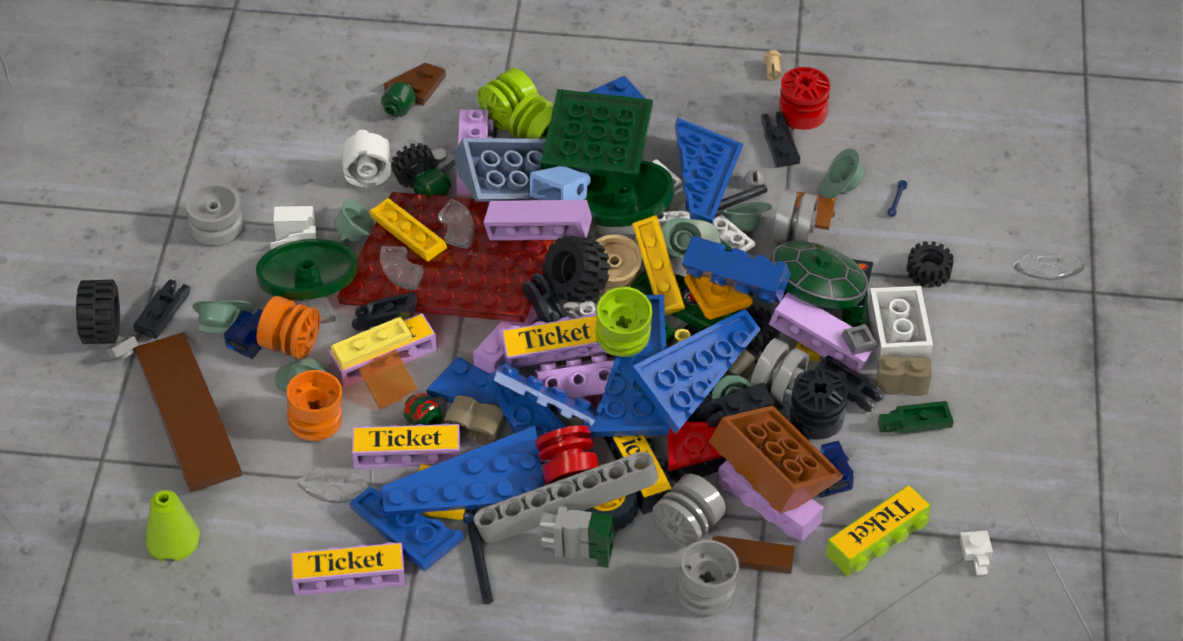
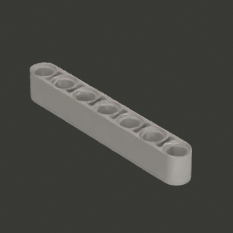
(575, 493)

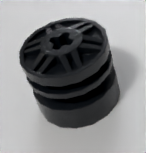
(819, 403)

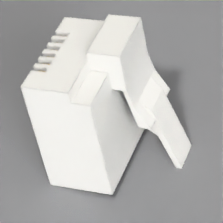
(293, 224)

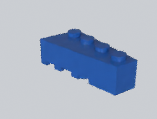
(736, 269)

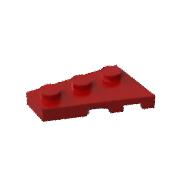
(690, 445)

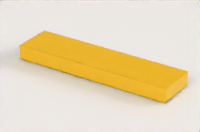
(408, 229)
(658, 263)

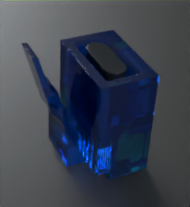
(243, 334)
(836, 455)

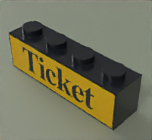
(627, 445)

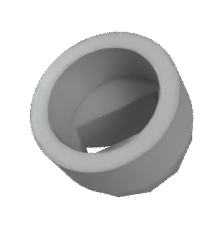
(749, 183)

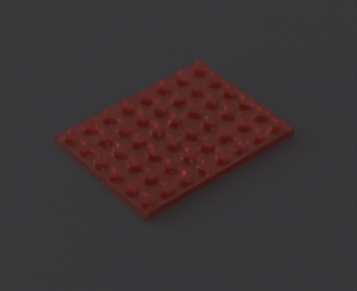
(458, 281)

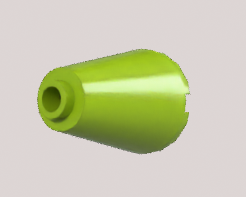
(170, 528)

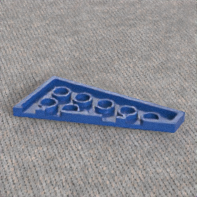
(705, 167)
(687, 371)

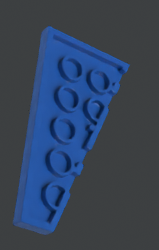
(625, 406)
(471, 479)

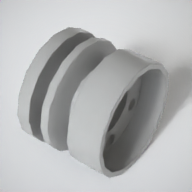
(689, 510)
(707, 577)

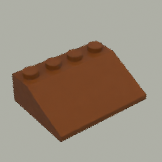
(774, 457)

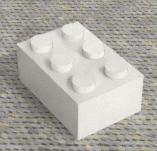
(899, 322)

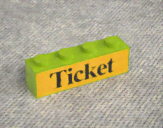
(878, 530)

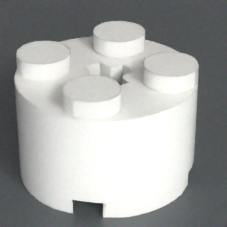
(366, 159)

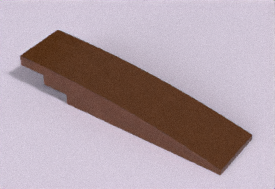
(188, 412)

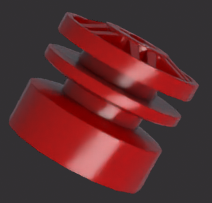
(804, 97)
(566, 453)

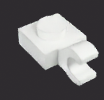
(977, 547)

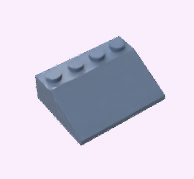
(498, 167)

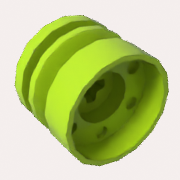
(504, 94)
(531, 118)
(623, 321)

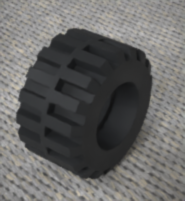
(576, 268)
(98, 311)

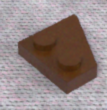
(423, 80)

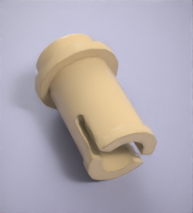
(772, 60)

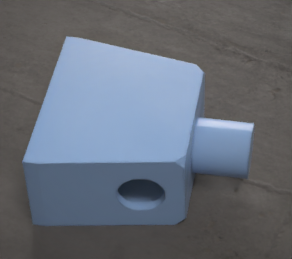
(559, 184)

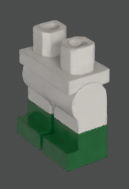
(578, 534)

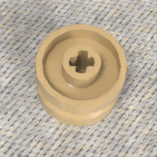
(624, 261)

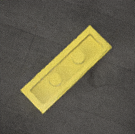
(371, 342)

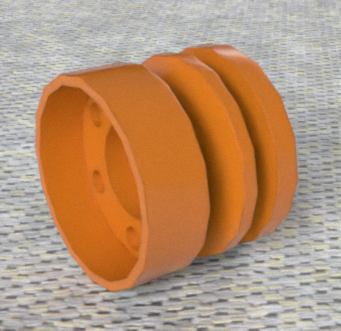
(288, 327)
(314, 405)

